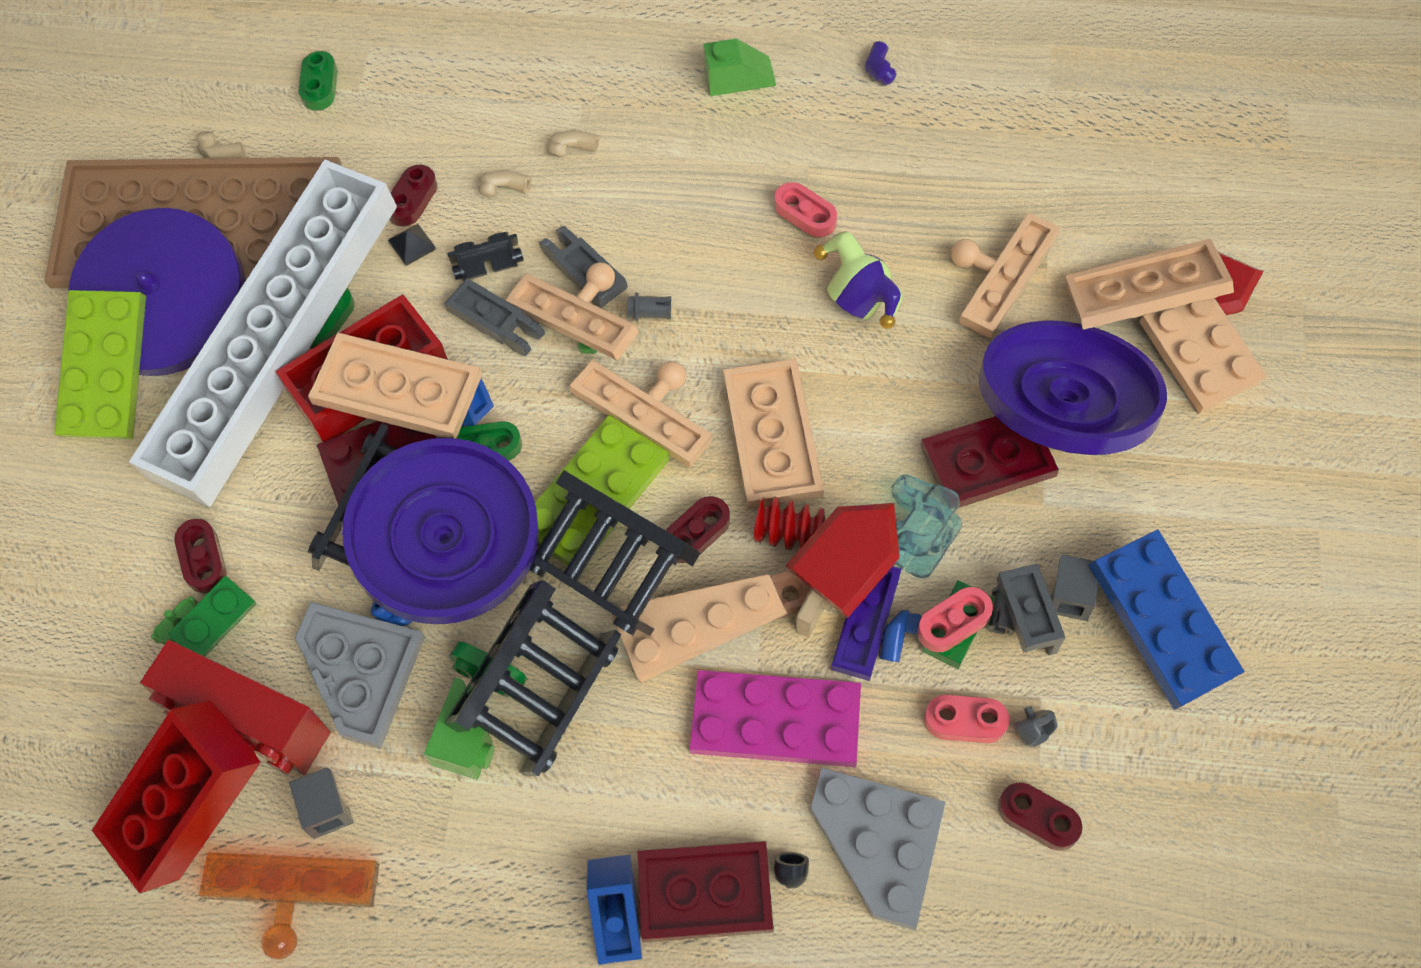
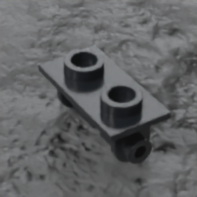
(472, 257)

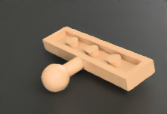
(1005, 275)
(575, 314)
(644, 410)

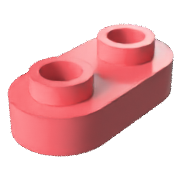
(808, 209)
(953, 620)
(967, 719)

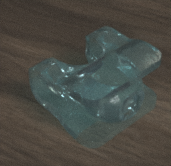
(929, 526)

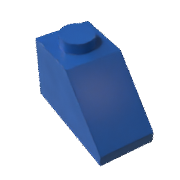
(614, 909)

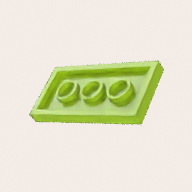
(100, 364)
(614, 463)

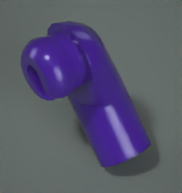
(878, 66)

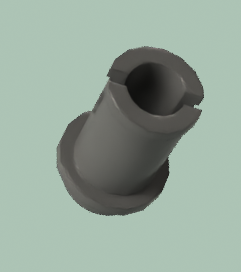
(649, 307)
(1000, 616)

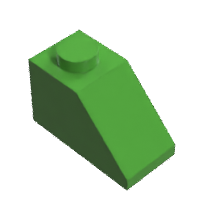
(736, 67)
(455, 751)

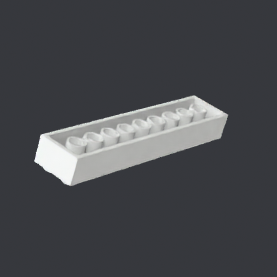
(264, 328)

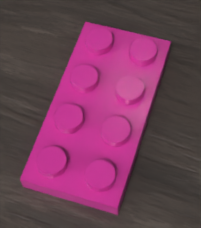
(776, 718)

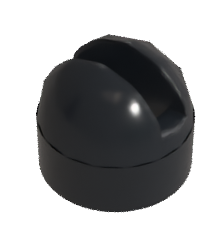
(791, 869)

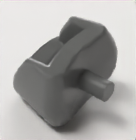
(1036, 726)

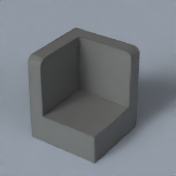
(1074, 588)
(320, 803)

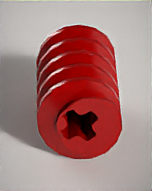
(786, 523)

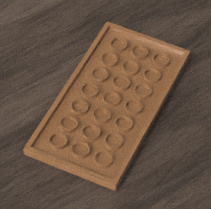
(236, 195)

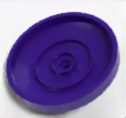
(180, 268)
(1072, 387)
(440, 531)

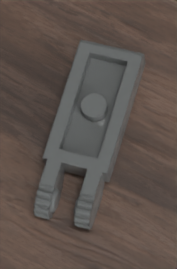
(577, 259)
(493, 316)

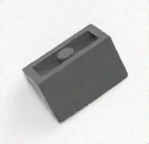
(1031, 609)

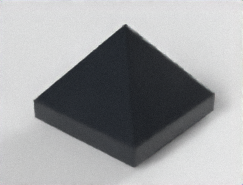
(411, 244)

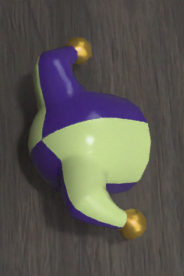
(861, 280)

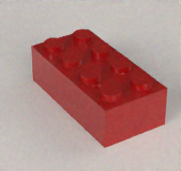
(392, 325)
(265, 719)
(175, 795)

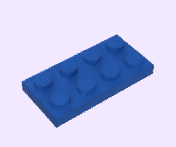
(1166, 619)

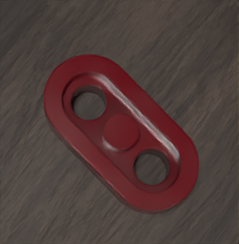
(415, 190)
(693, 529)
(202, 558)
(1039, 818)

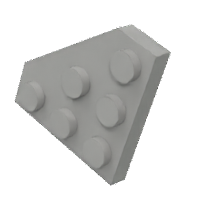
(358, 668)
(881, 841)

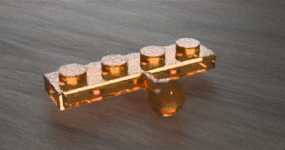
(287, 883)

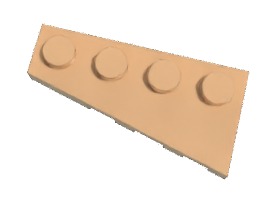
(699, 622)

